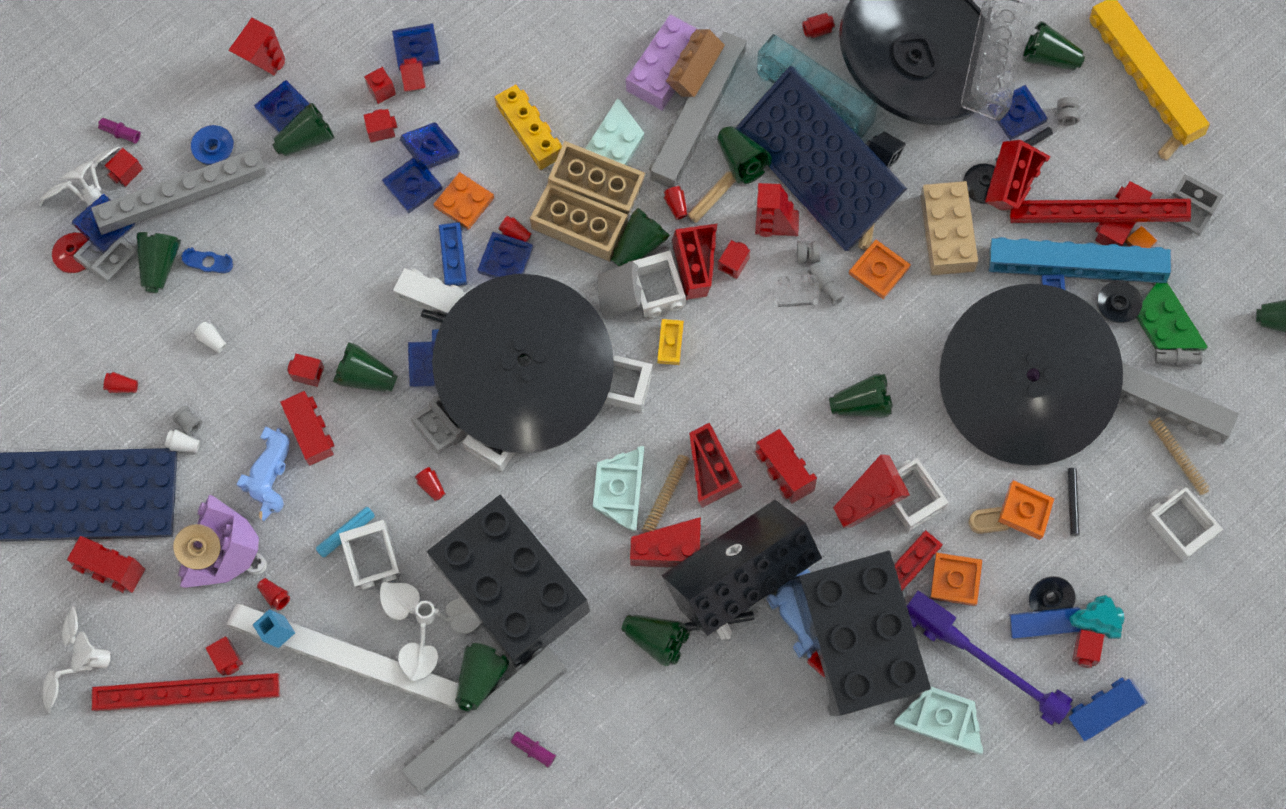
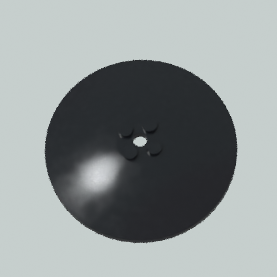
(877, 50)
(988, 365)
(515, 404)

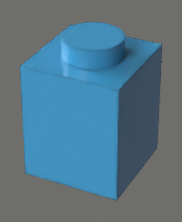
(273, 628)

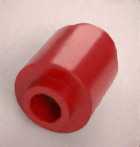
(818, 25)

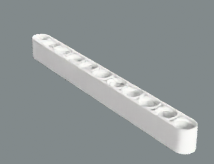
(352, 659)

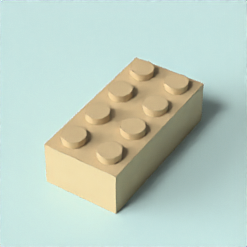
(597, 177)
(578, 221)
(949, 228)

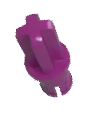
(119, 130)
(533, 749)

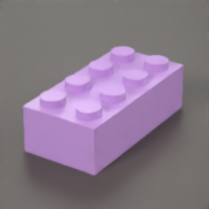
(650, 73)

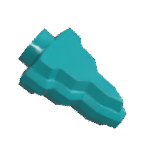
(1100, 617)

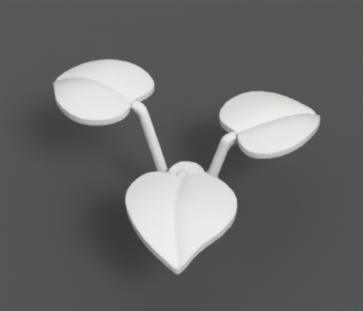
(89, 192)
(400, 599)
(82, 654)

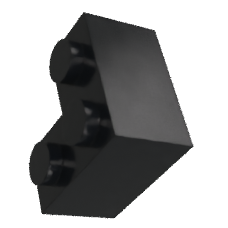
(886, 148)

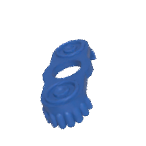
(195, 259)

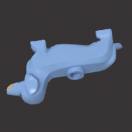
(265, 472)
(790, 614)

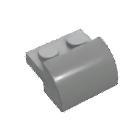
(1203, 202)
(437, 426)

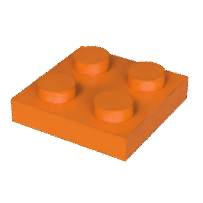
(464, 200)
(879, 269)
(1026, 510)
(956, 579)

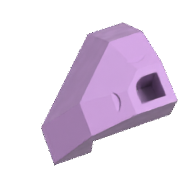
(237, 543)

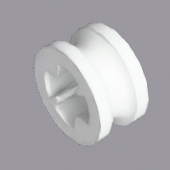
(261, 567)

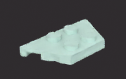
(617, 135)
(619, 487)
(944, 719)

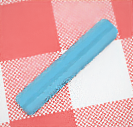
(334, 540)

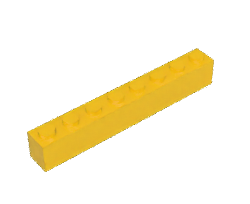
(1149, 71)

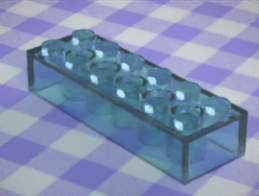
(847, 101)

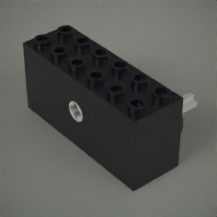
(741, 568)

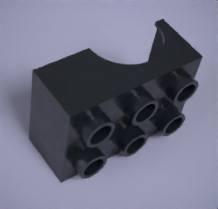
(509, 581)
(861, 633)

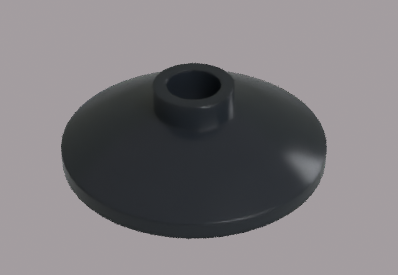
(976, 186)
(1121, 293)
(1063, 595)

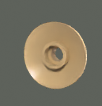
(192, 556)

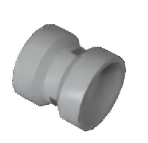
(1068, 111)
(813, 251)

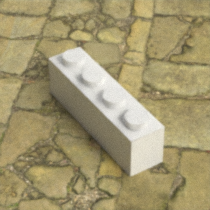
(426, 292)

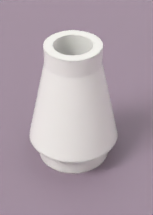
(210, 337)
(181, 442)

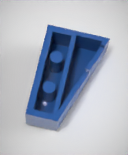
(1107, 708)

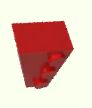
(259, 47)
(1014, 173)
(775, 212)
(694, 258)
(785, 466)
(712, 467)
(871, 493)
(666, 545)
(105, 565)

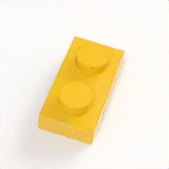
(670, 342)

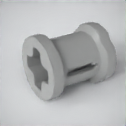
(187, 420)

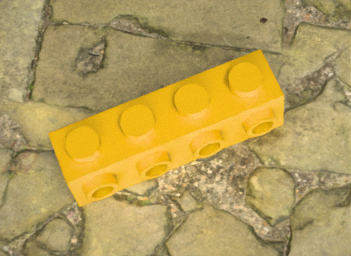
(528, 126)

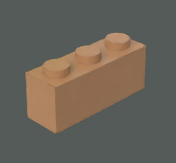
(695, 62)

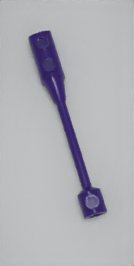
(939, 625)

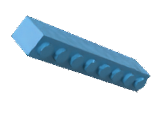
(1080, 260)

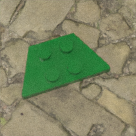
(1167, 321)

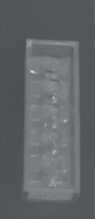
(995, 57)

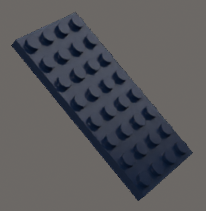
(821, 159)
(87, 494)

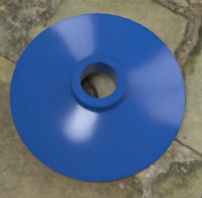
(207, 138)

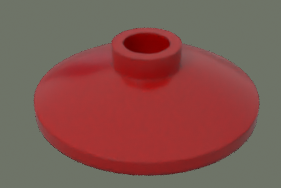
(63, 258)

